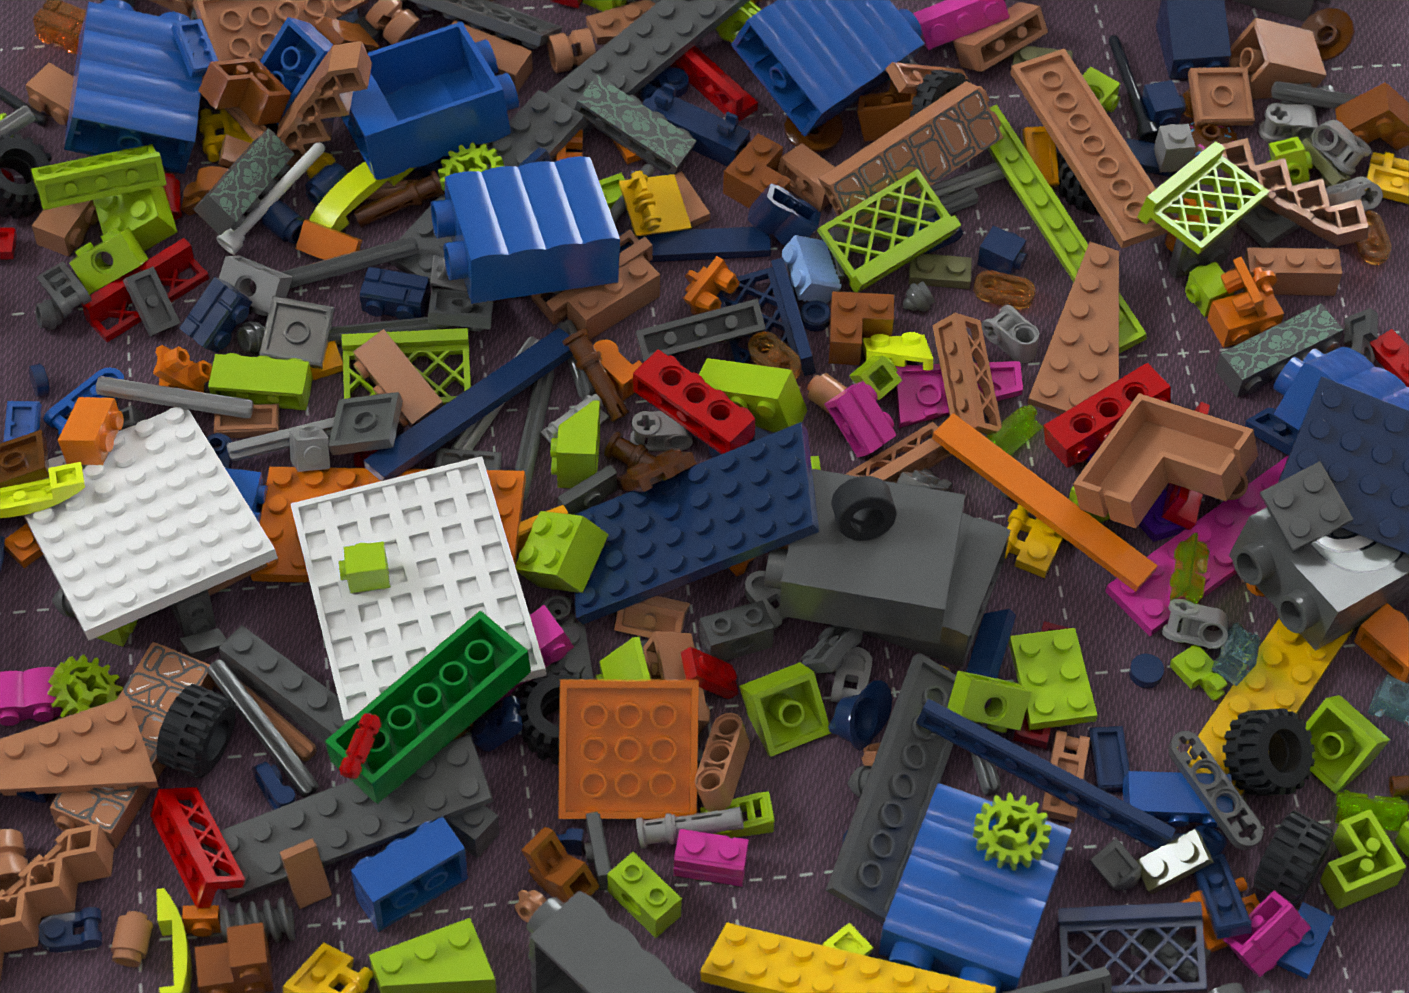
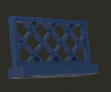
(787, 310)
(1139, 919)

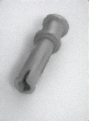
(668, 827)

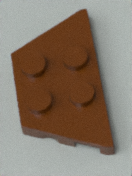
(643, 475)

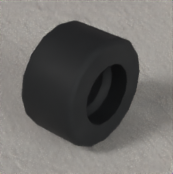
(863, 508)

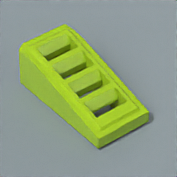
(754, 825)

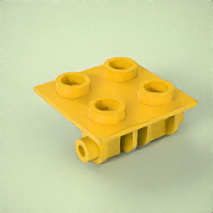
(654, 204)

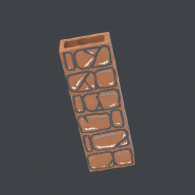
(930, 141)
(151, 692)

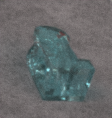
(1237, 654)
(1391, 700)

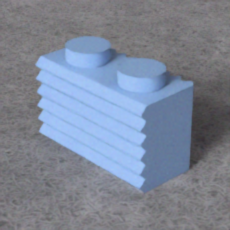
(811, 269)

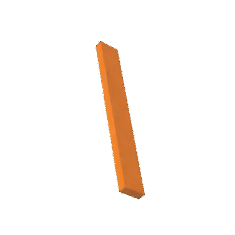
(1044, 502)

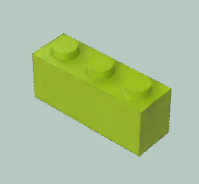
(262, 380)

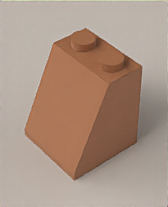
(1277, 54)

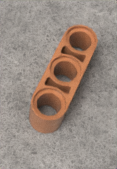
(722, 762)

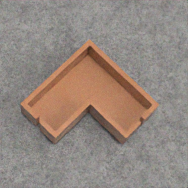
(1161, 446)

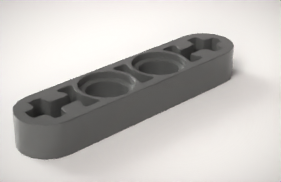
(1210, 792)

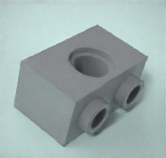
(268, 281)

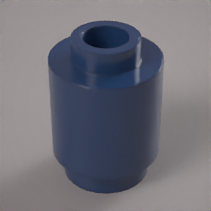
(324, 181)
(283, 222)

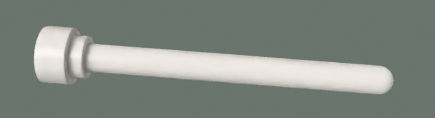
(232, 240)

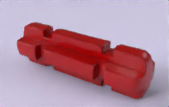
(360, 746)

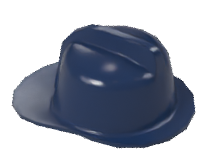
(862, 715)

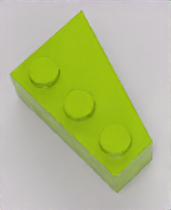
(764, 390)
(435, 963)

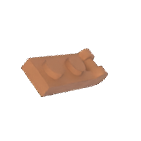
(1071, 763)

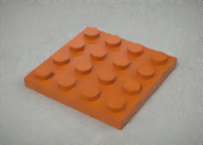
(627, 748)

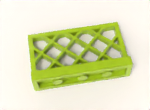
(99, 176)
(1187, 183)
(896, 255)
(415, 344)

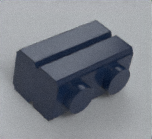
(394, 294)
(216, 315)

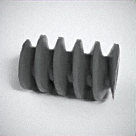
(275, 920)

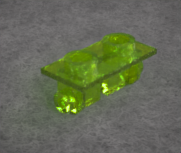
(1016, 429)
(1189, 557)
(1388, 810)

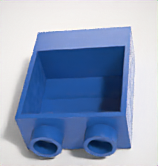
(825, 53)
(132, 86)
(429, 100)
(527, 229)
(1341, 365)
(965, 912)

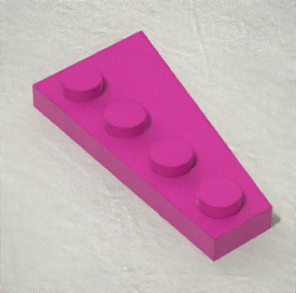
(923, 393)

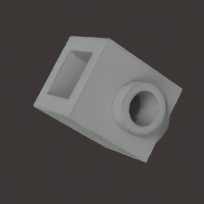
(1174, 147)
(309, 448)

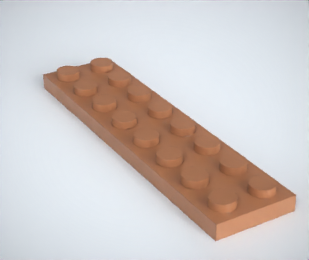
(1089, 144)

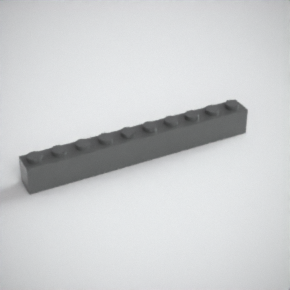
(321, 715)

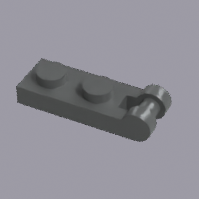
(63, 288)
(925, 479)

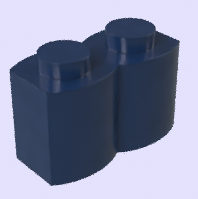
(783, 215)

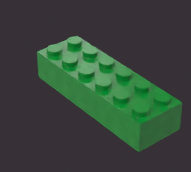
(434, 703)

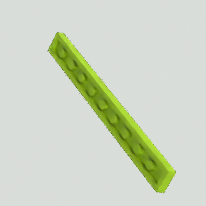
(1052, 218)

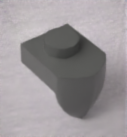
(1116, 866)

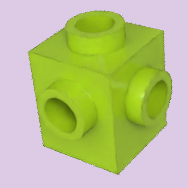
(1296, 157)

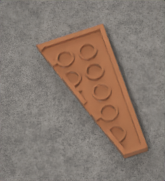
(248, 26)
(78, 753)

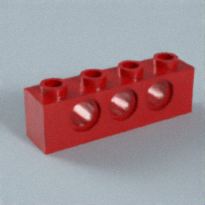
(653, 384)
(1088, 424)

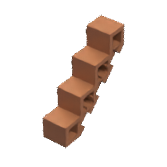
(325, 97)
(1302, 203)
(51, 884)

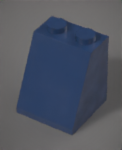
(1193, 35)

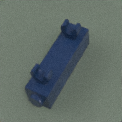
(714, 136)

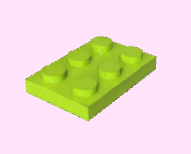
(1056, 675)

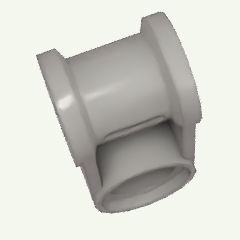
(1288, 121)
(1342, 147)
(1353, 190)
(1012, 334)
(661, 431)
(1194, 623)

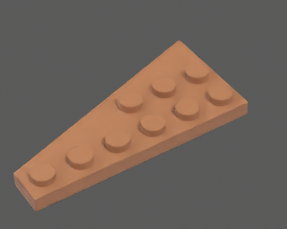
(1086, 339)

